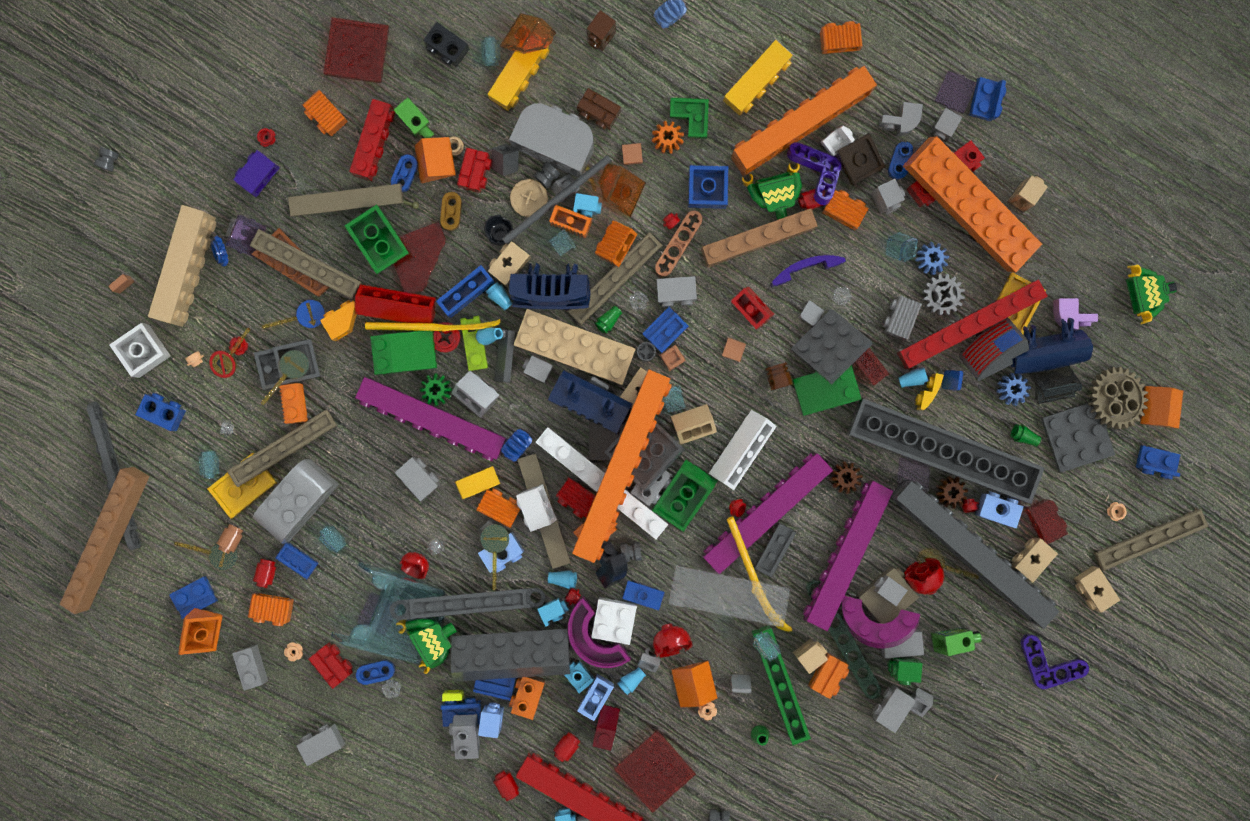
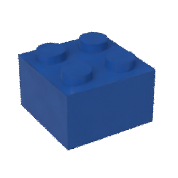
(708, 187)

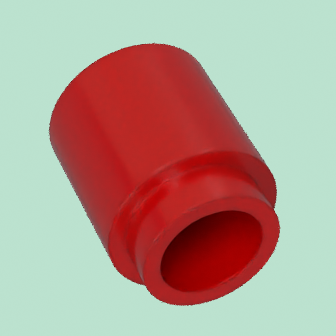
(807, 200)
(264, 573)
(566, 747)
(506, 785)

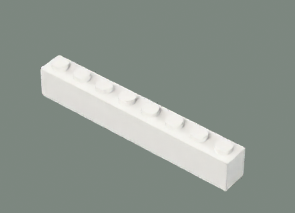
(593, 476)

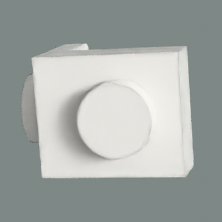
(837, 139)

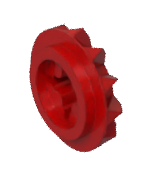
(445, 346)

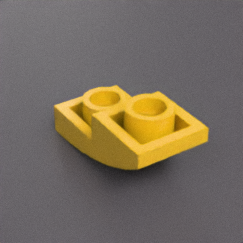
(926, 397)
(477, 482)

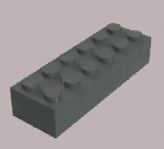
(510, 655)

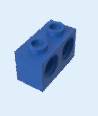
(159, 416)

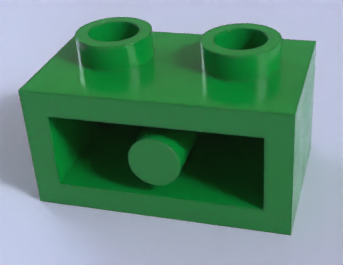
(905, 670)

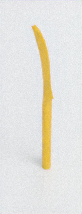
(427, 326)
(746, 559)

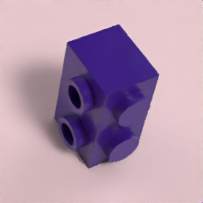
(256, 173)

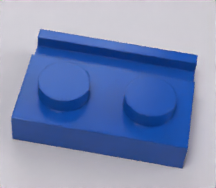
(665, 330)
(194, 595)
(496, 688)

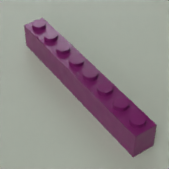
(431, 418)
(769, 511)
(847, 555)

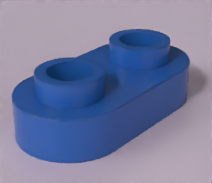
(899, 159)
(403, 173)
(376, 672)

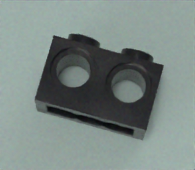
(448, 42)

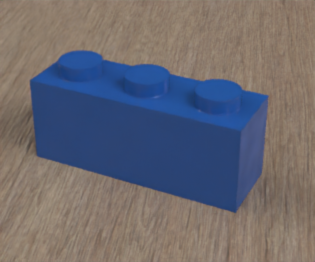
(465, 291)

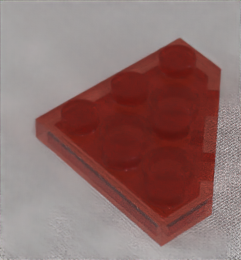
(424, 249)

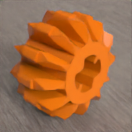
(667, 144)

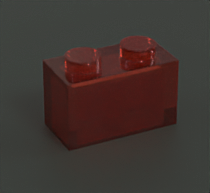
(871, 367)
(1046, 520)

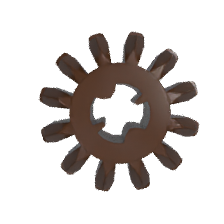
(851, 474)
(956, 497)

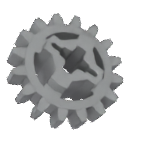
(950, 297)

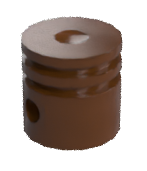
(778, 376)

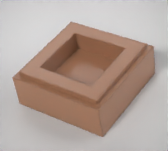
(632, 154)
(121, 283)
(733, 349)
(672, 357)

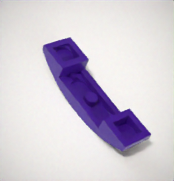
(828, 261)

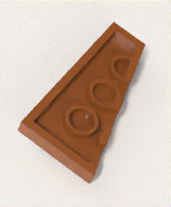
(305, 281)

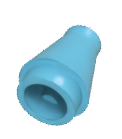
(499, 296)
(488, 335)
(913, 378)
(563, 578)
(630, 681)

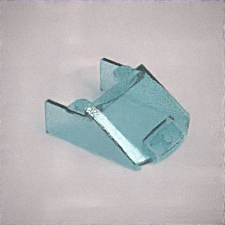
(382, 632)

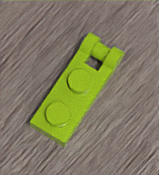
(474, 350)

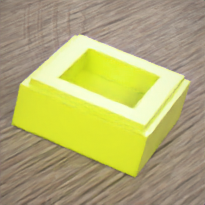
(453, 695)

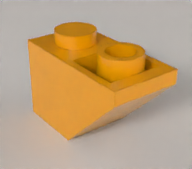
(341, 321)

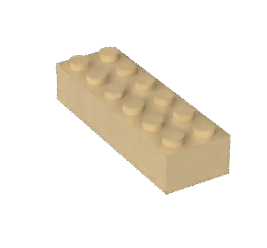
(182, 266)
(574, 347)

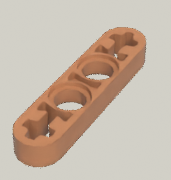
(676, 242)

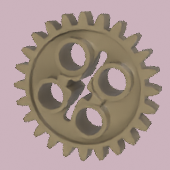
(1117, 398)

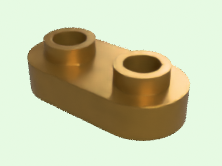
(449, 212)

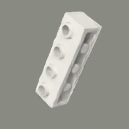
(740, 451)

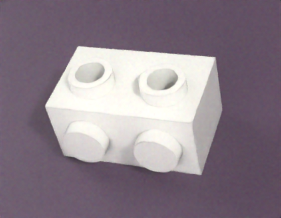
(536, 508)

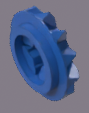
(219, 251)

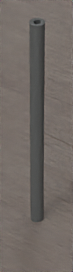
(557, 199)

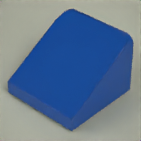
(952, 380)

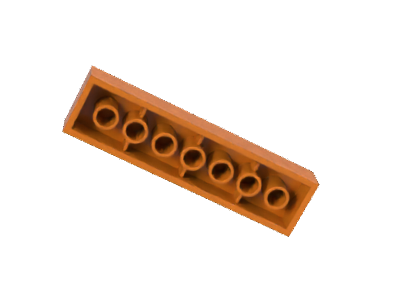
(803, 121)
(972, 204)

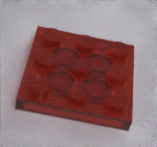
(356, 50)
(654, 771)

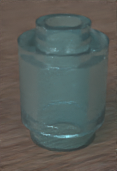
(490, 51)
(209, 464)
(332, 539)
(766, 646)

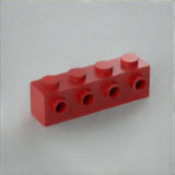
(372, 140)
(968, 154)
(374, 303)

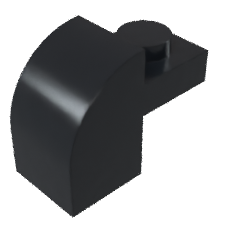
(613, 566)

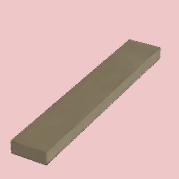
(345, 200)
(305, 264)
(618, 276)
(282, 448)
(551, 534)
(1151, 539)

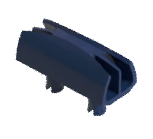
(550, 291)
(1053, 350)
(590, 401)

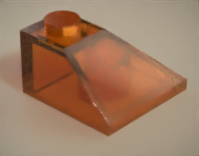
(528, 35)
(620, 188)

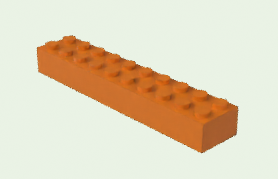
(621, 465)

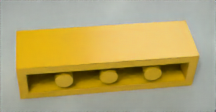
(515, 77)
(758, 77)

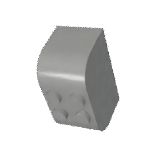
(554, 138)
(295, 500)

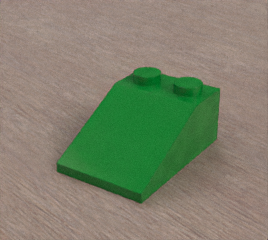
(377, 239)
(403, 352)
(818, 394)
(685, 495)

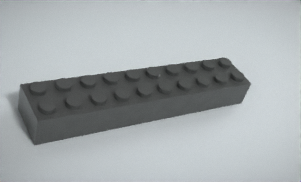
(945, 451)
(975, 554)

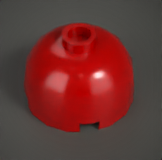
(926, 577)
(671, 641)

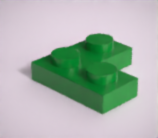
(696, 111)

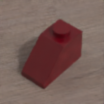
(606, 727)

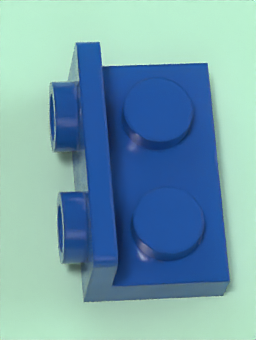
(987, 99)
(1158, 461)
(467, 707)

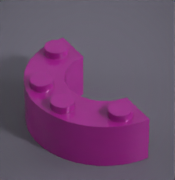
(878, 634)
(586, 647)

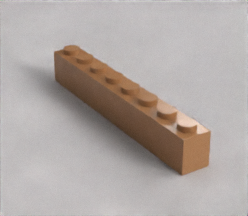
(104, 540)

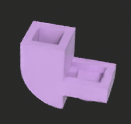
(1070, 309)

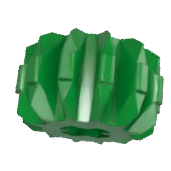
(432, 384)

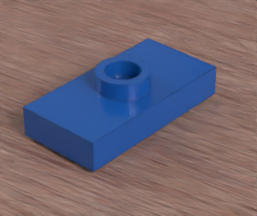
(296, 560)
(643, 595)

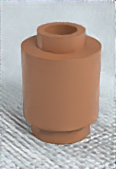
(229, 539)

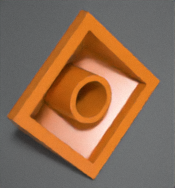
(434, 159)
(1163, 407)
(200, 632)
(694, 684)

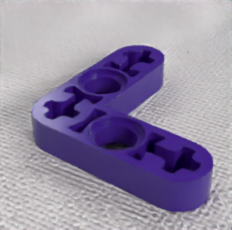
(822, 166)
(1044, 670)

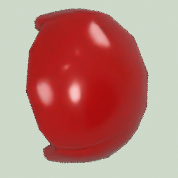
(415, 565)

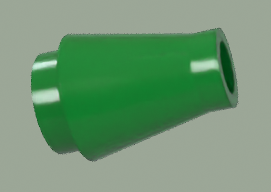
(608, 319)
(1024, 435)
(759, 731)

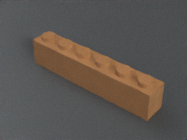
(759, 238)

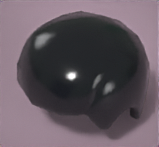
(496, 228)

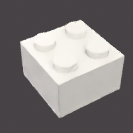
(140, 350)
(614, 620)

